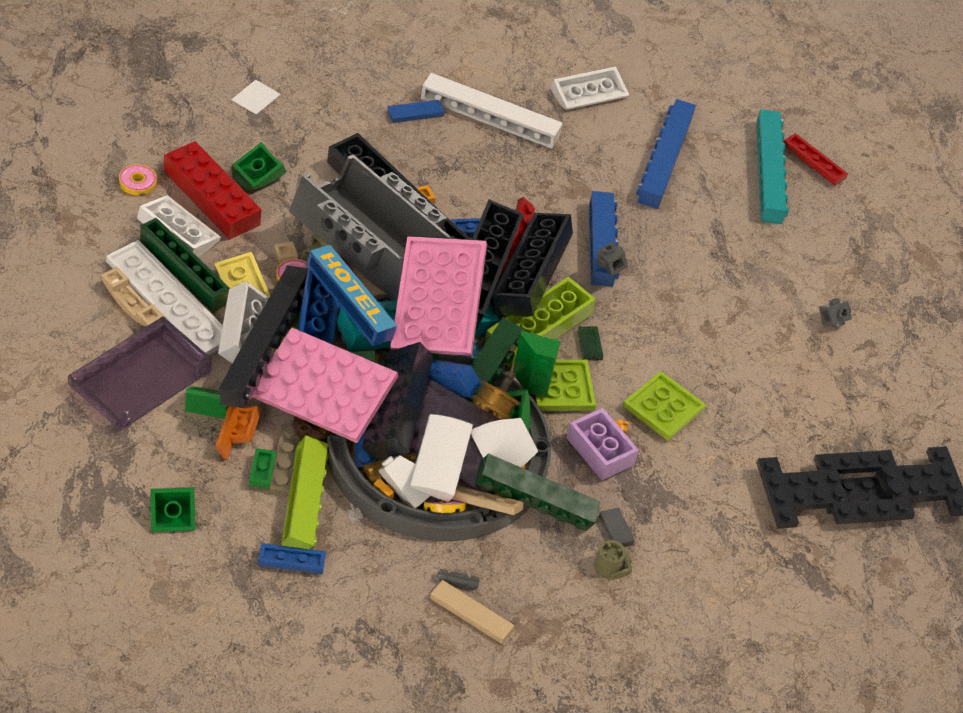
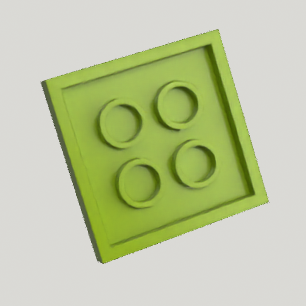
(569, 389)
(664, 405)

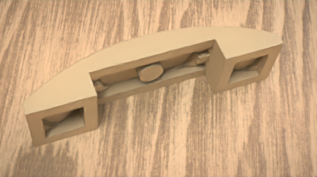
(129, 299)

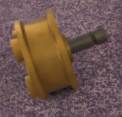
(496, 398)

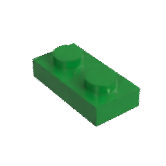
(262, 468)

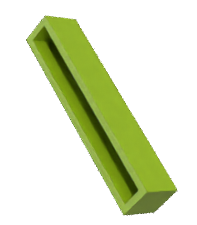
(305, 494)

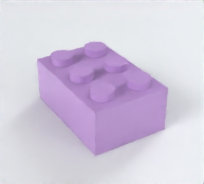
(602, 444)

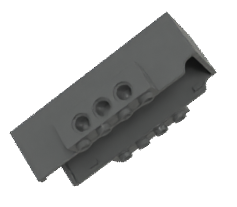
(367, 220)

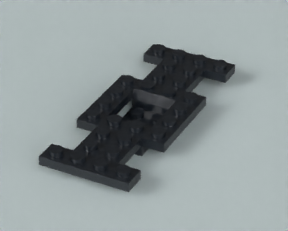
(864, 498)

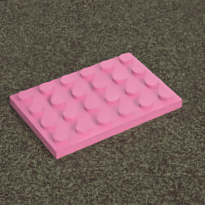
(440, 294)
(325, 385)

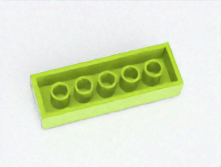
(557, 312)

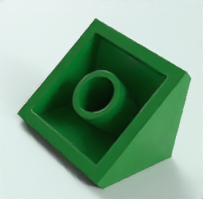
(204, 402)
(172, 509)

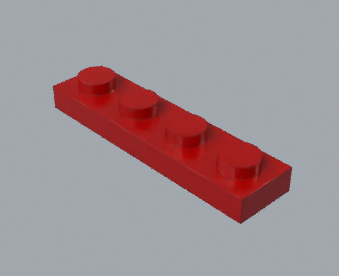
(815, 159)

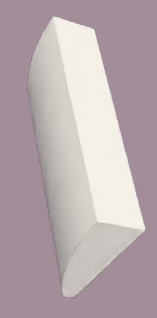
(589, 88)
(181, 223)
(441, 456)

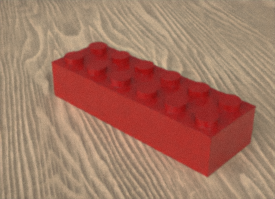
(212, 190)

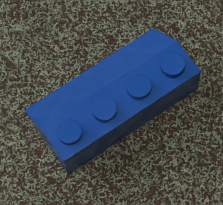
(318, 310)

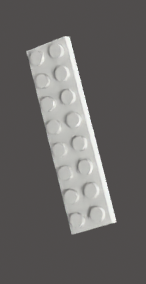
(168, 295)

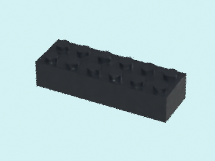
(396, 419)

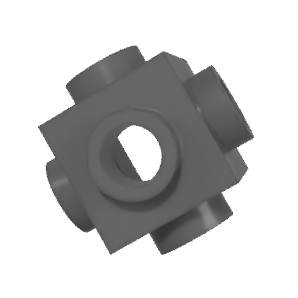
(611, 258)
(835, 312)

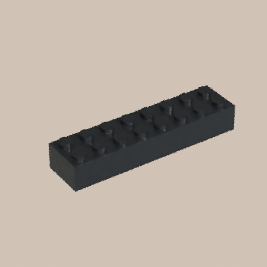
(498, 228)
(532, 264)

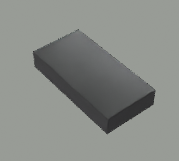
(616, 526)

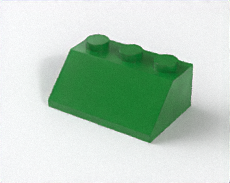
(535, 362)

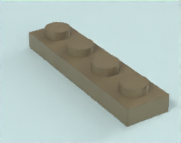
(284, 461)

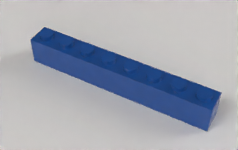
(666, 153)

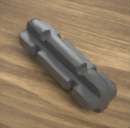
(458, 579)

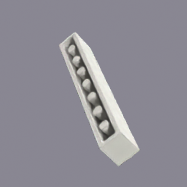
(492, 110)

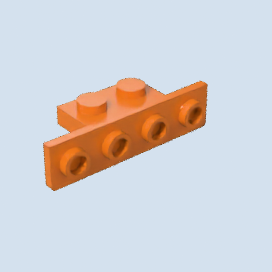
(237, 428)

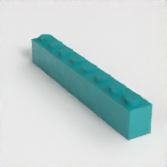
(771, 167)

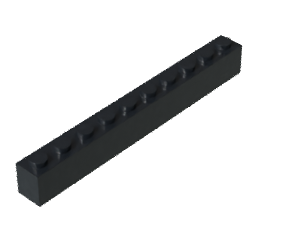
(264, 338)

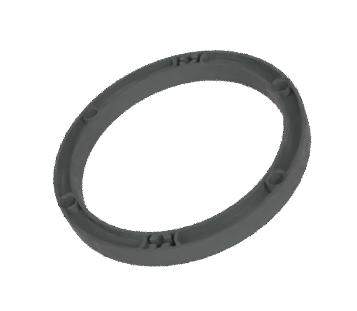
(431, 524)

